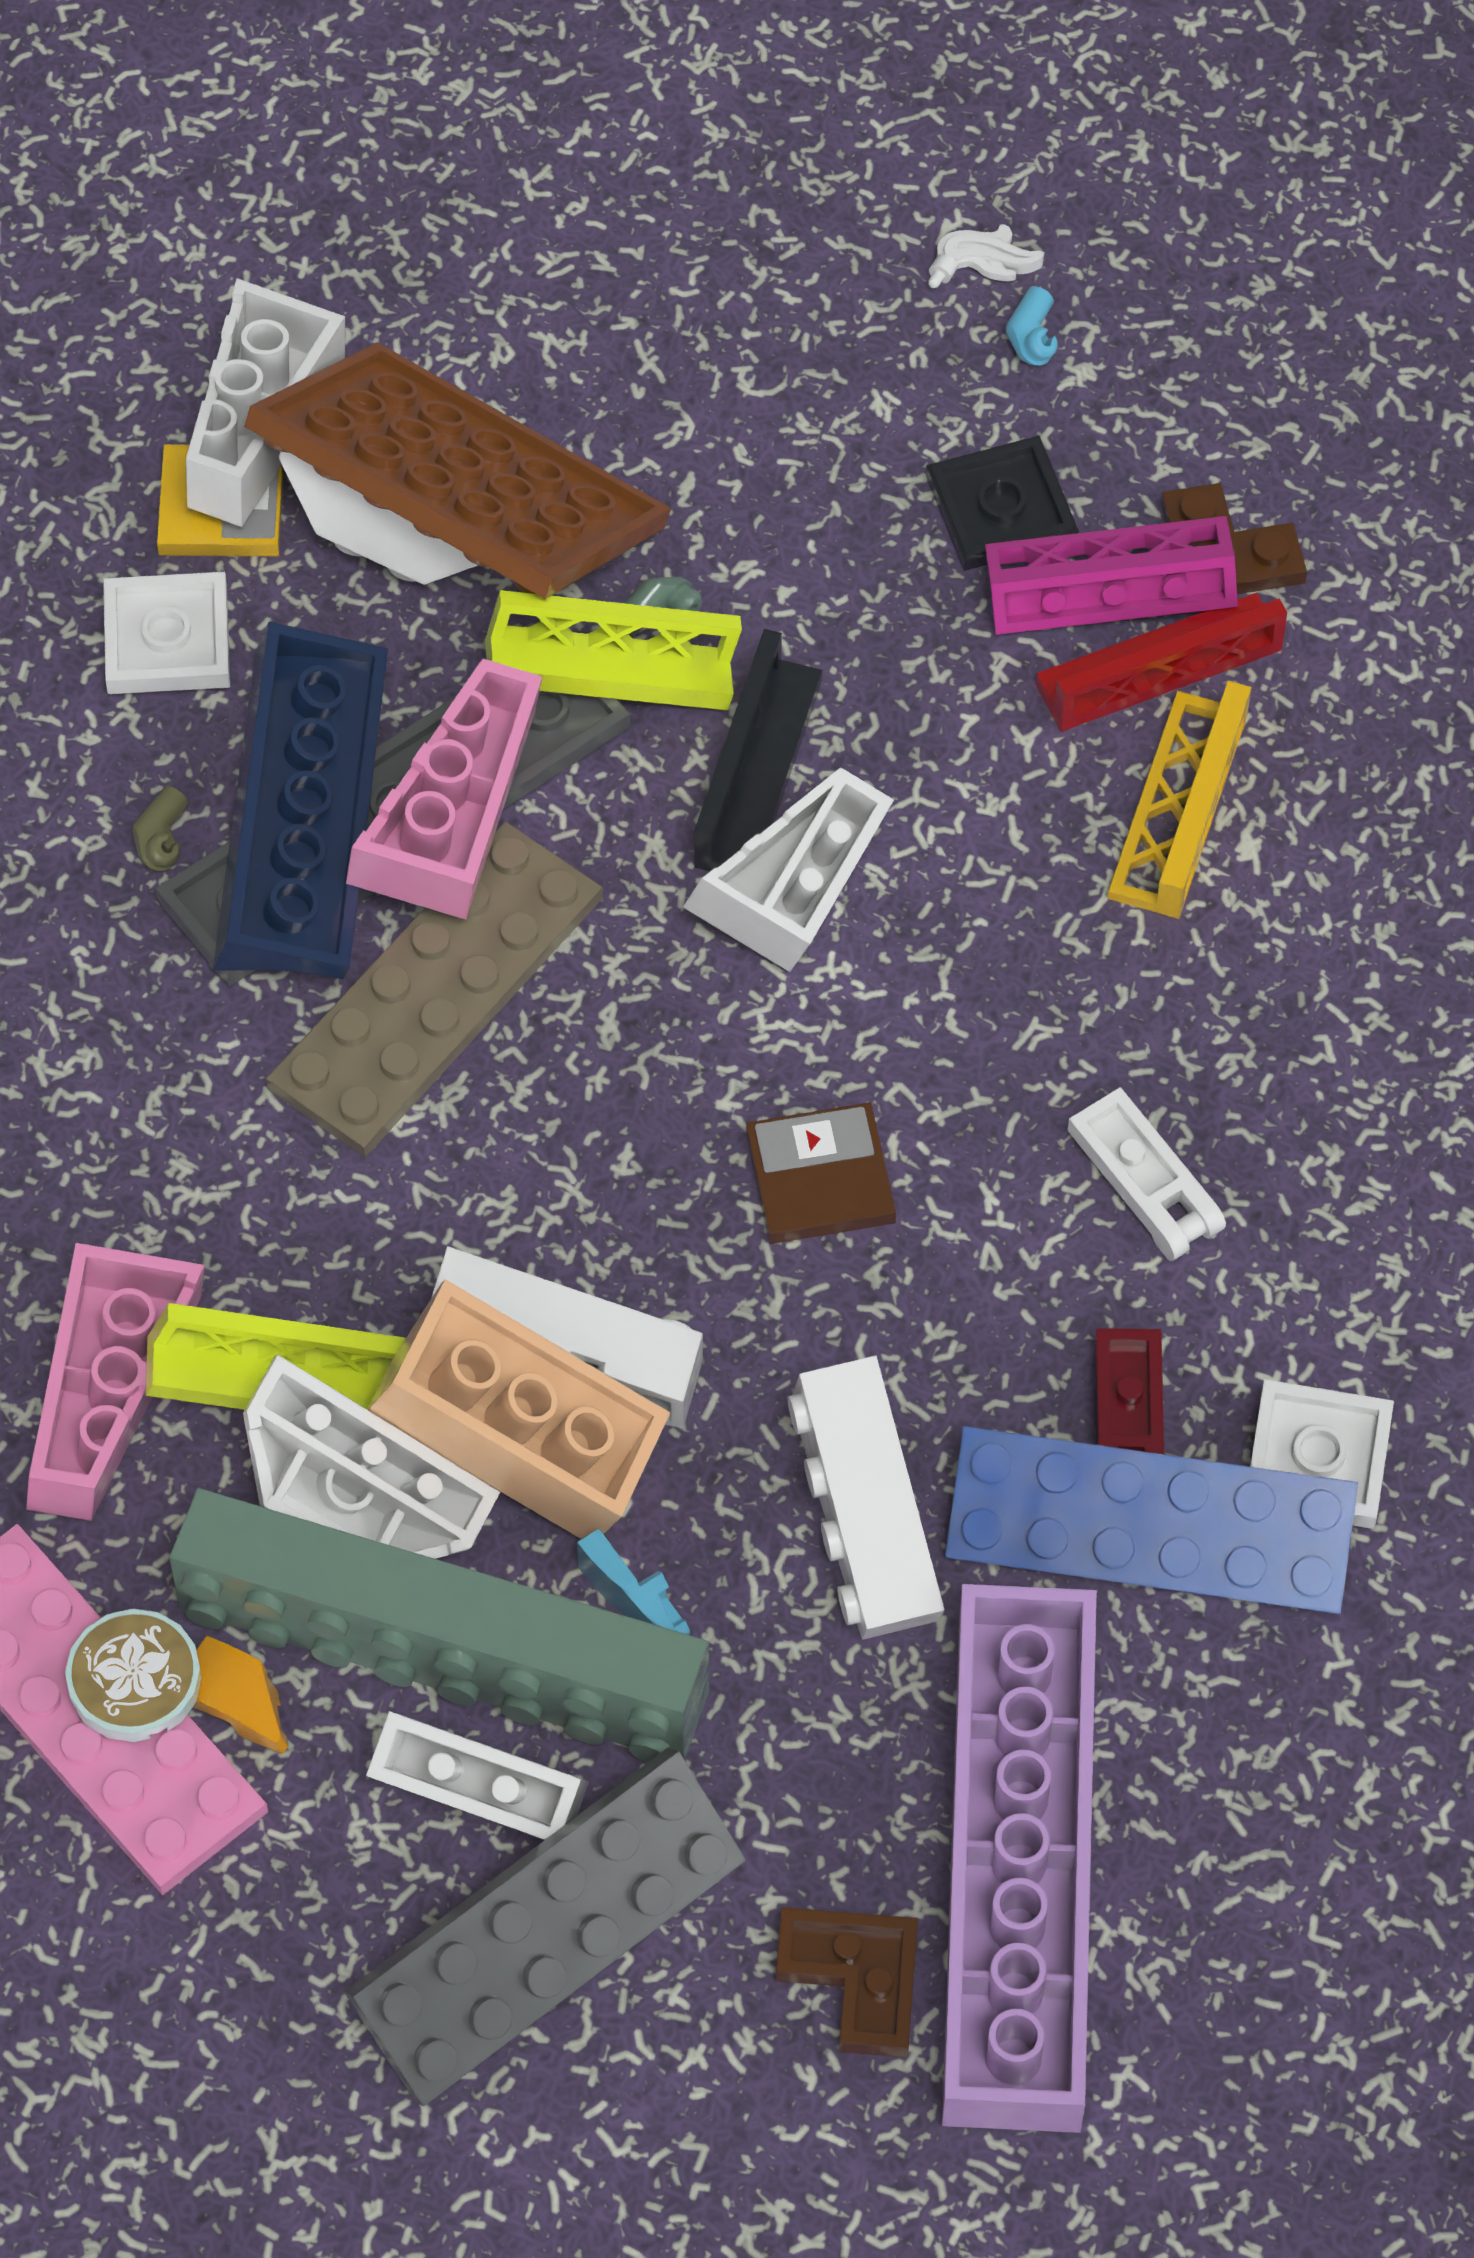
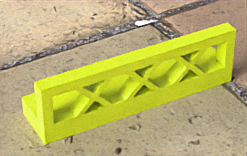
(609, 659)
(225, 1365)

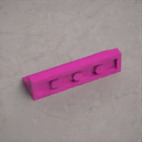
(1112, 581)

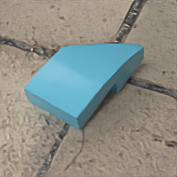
(619, 1586)

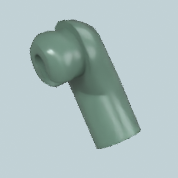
(666, 593)

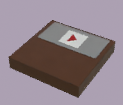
(820, 1173)

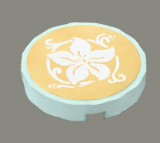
(133, 1675)

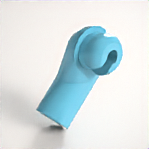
(1026, 331)

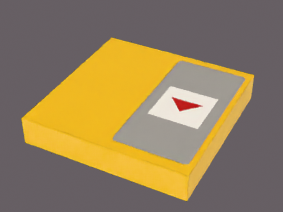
(198, 534)

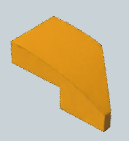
(239, 1692)

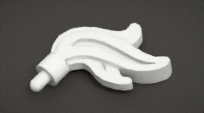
(985, 252)

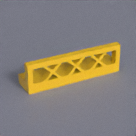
(1200, 800)

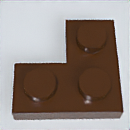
(1263, 555)
(868, 1958)

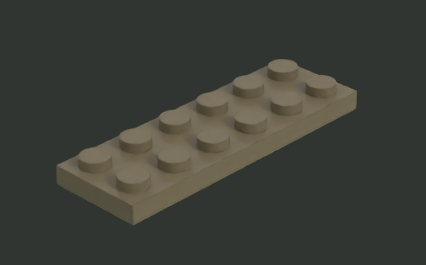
(433, 994)

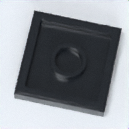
(999, 498)

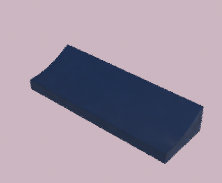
(300, 803)

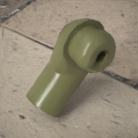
(153, 830)

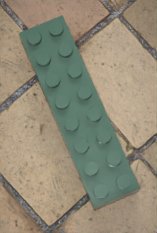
(439, 1626)

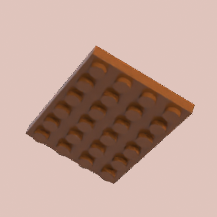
(458, 469)

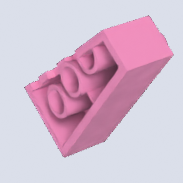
(447, 807)
(100, 1373)

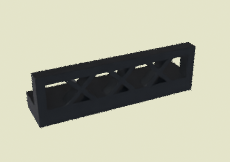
(756, 753)

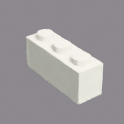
(475, 1777)

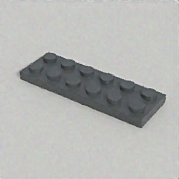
(545, 1926)

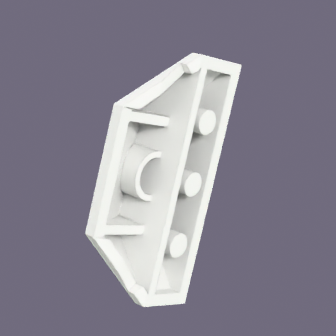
(368, 531)
(356, 1472)

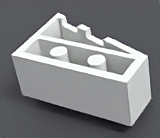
(792, 872)

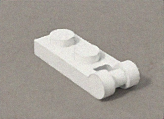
(1145, 1172)

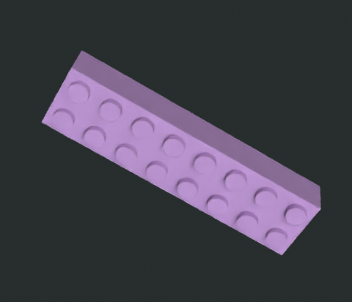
(1020, 1860)

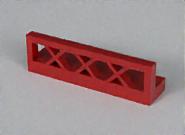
(1162, 660)

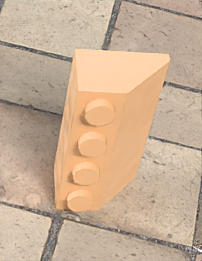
(519, 1412)

